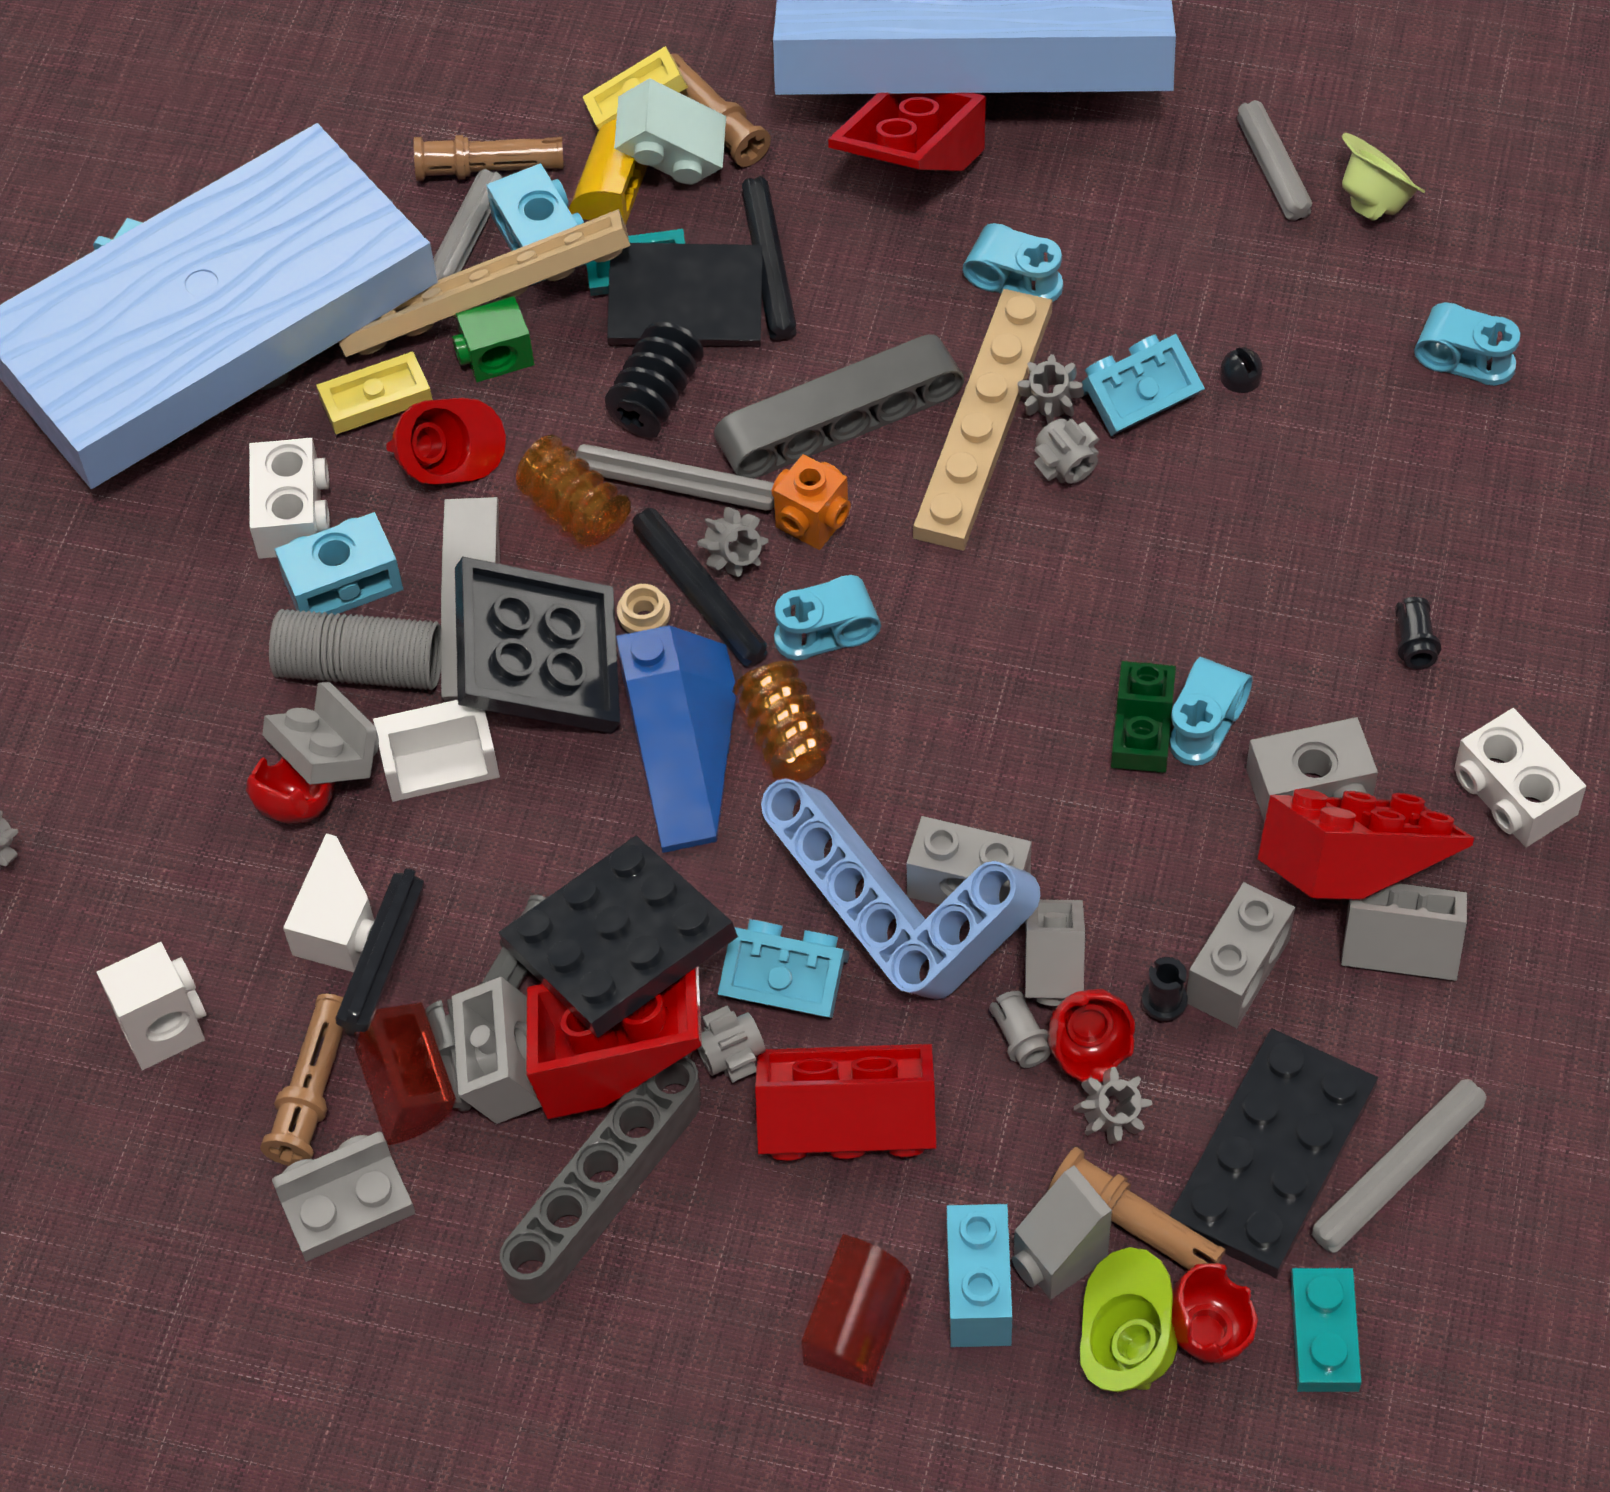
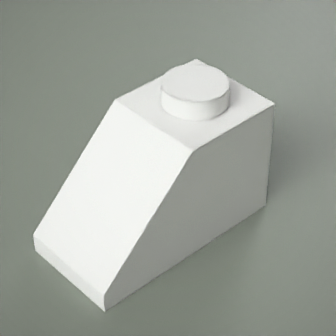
(330, 911)

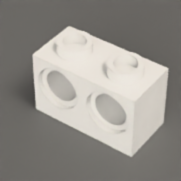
(286, 493)
(1528, 771)

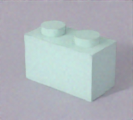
(670, 132)

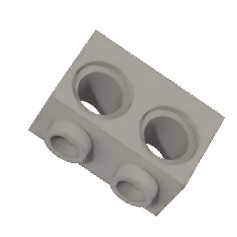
(1240, 954)

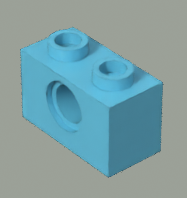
(530, 207)
(365, 571)
(979, 1275)

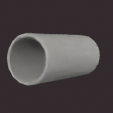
(365, 648)

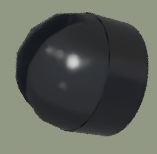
(1234, 373)

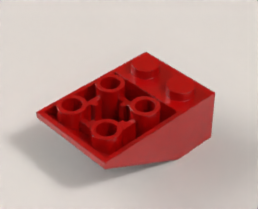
(1354, 841)

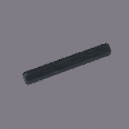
(775, 284)
(700, 587)
(379, 952)

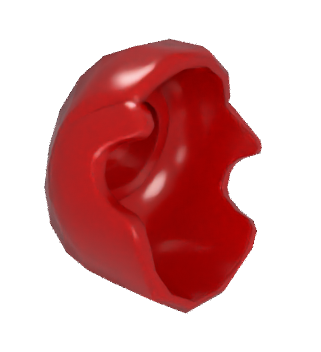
(285, 795)
(1091, 1033)
(1212, 1314)

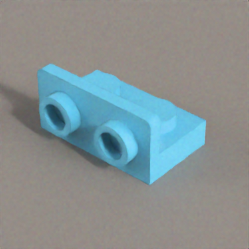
(1141, 384)
(783, 970)

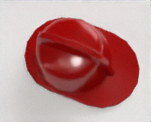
(448, 440)

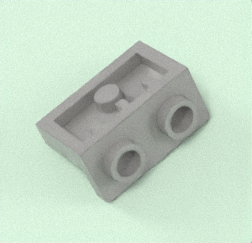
(325, 743)
(342, 1195)

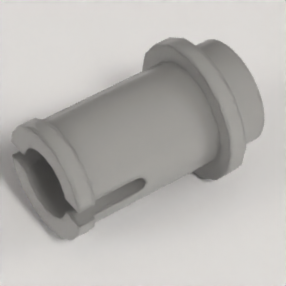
(1026, 1040)

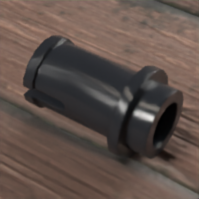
(1418, 644)
(1165, 994)

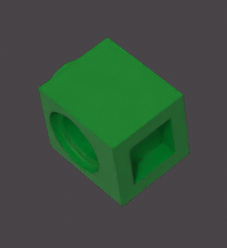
(493, 339)

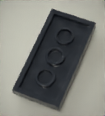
(1274, 1151)

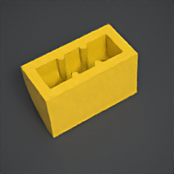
(608, 179)

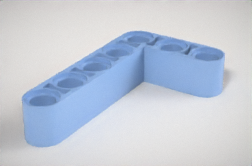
(884, 900)

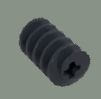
(653, 378)

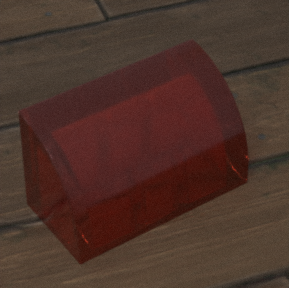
(404, 1072)
(856, 1311)

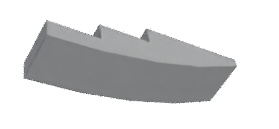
(470, 532)

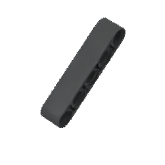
(838, 406)
(599, 1201)

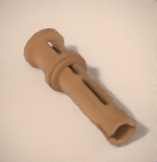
(742, 138)
(464, 156)
(302, 1100)
(1142, 1217)

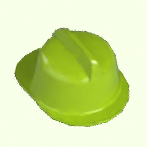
(1127, 1322)

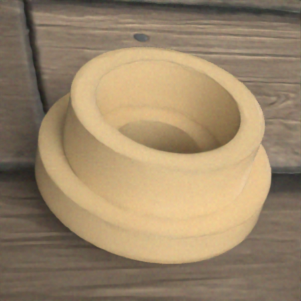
(643, 598)

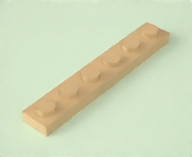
(499, 277)
(982, 420)

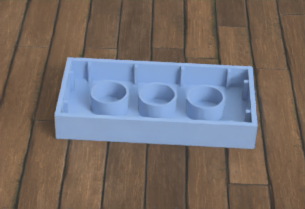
(973, 46)
(208, 303)

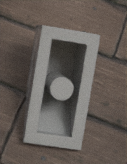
(1055, 951)
(1063, 1235)

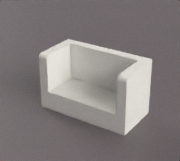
(435, 749)

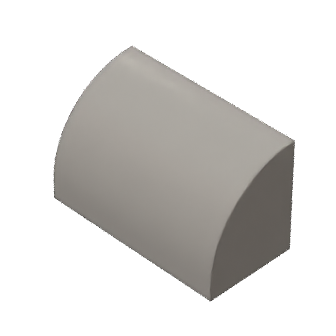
(1407, 931)

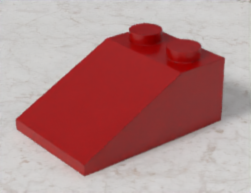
(917, 130)
(583, 1073)

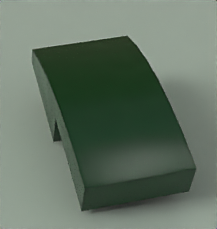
(1143, 716)

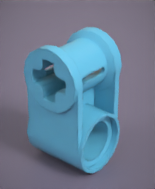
(1013, 261)
(1464, 341)
(830, 616)
(1207, 710)

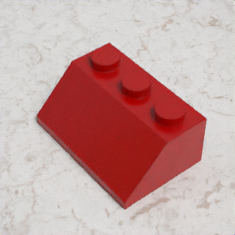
(845, 1101)

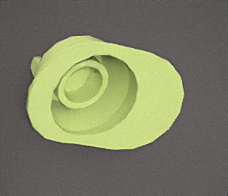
(1375, 181)

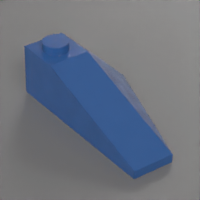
(682, 725)

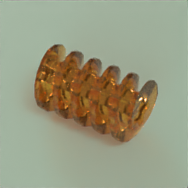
(571, 491)
(783, 720)

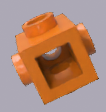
(811, 501)

